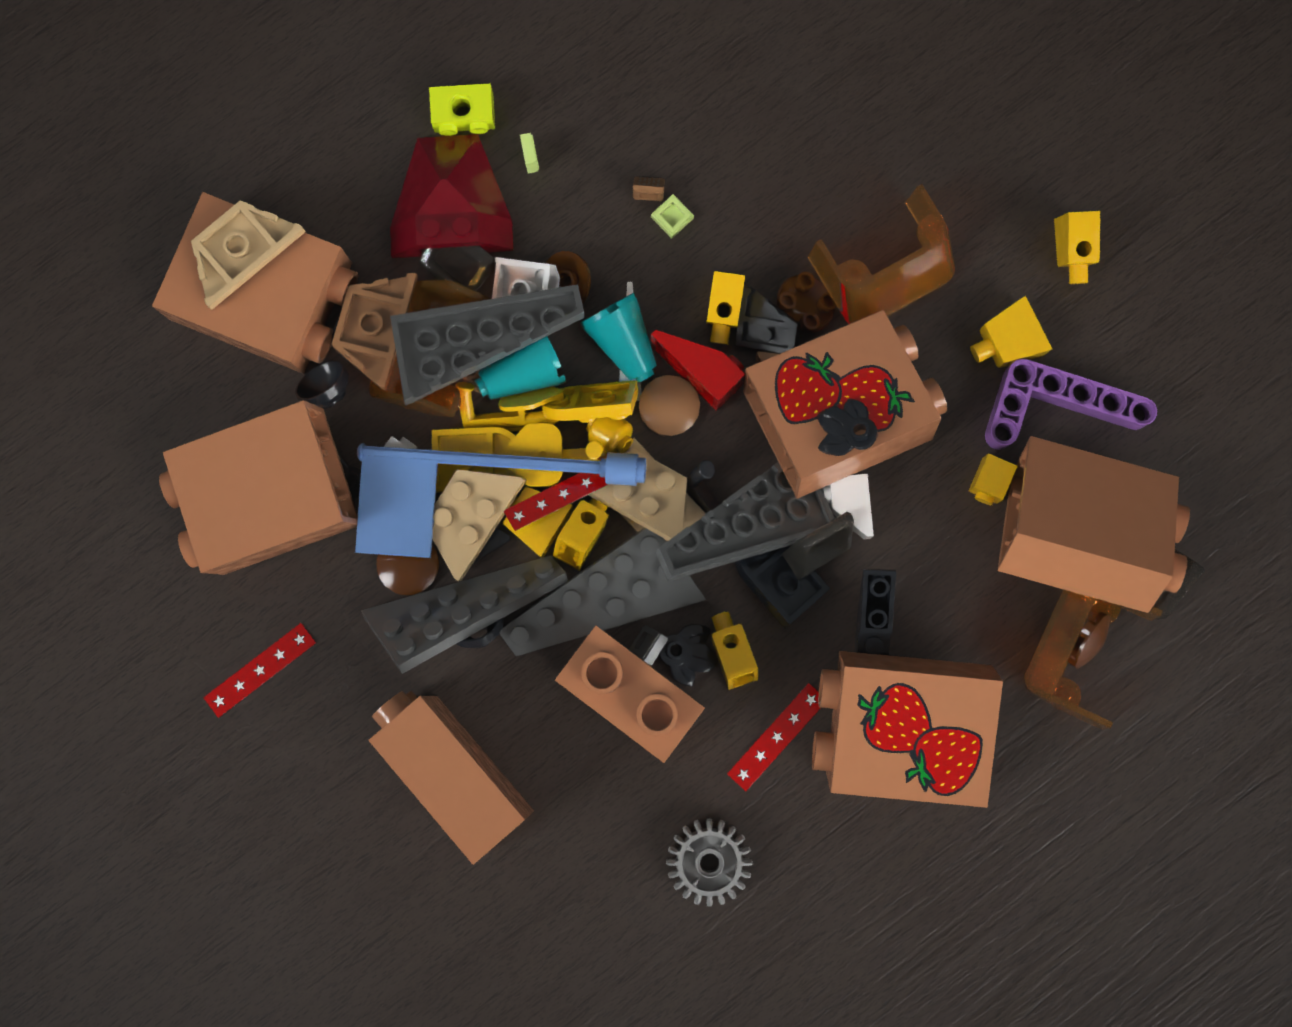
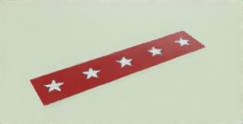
(553, 499)
(259, 670)
(776, 738)

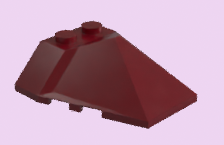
(450, 200)

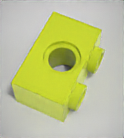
(446, 101)

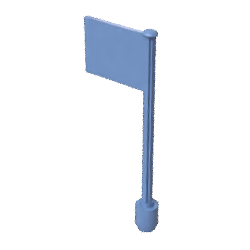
(401, 490)

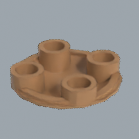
(669, 405)

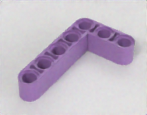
(1062, 397)

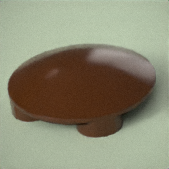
(806, 302)
(407, 574)
(1094, 637)

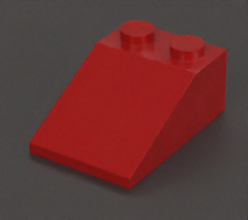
(707, 369)

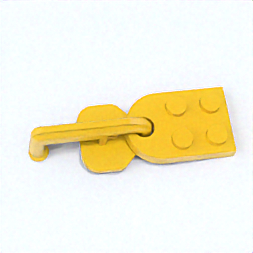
(563, 404)
(531, 441)

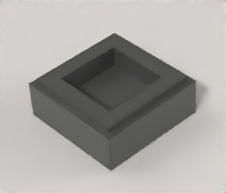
(648, 644)

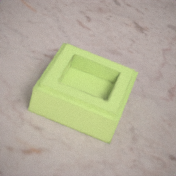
(529, 153)
(672, 216)

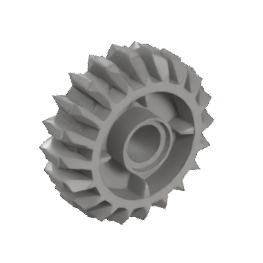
(714, 881)

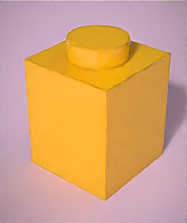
(992, 479)

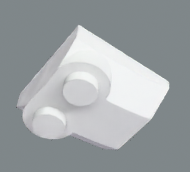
(522, 277)

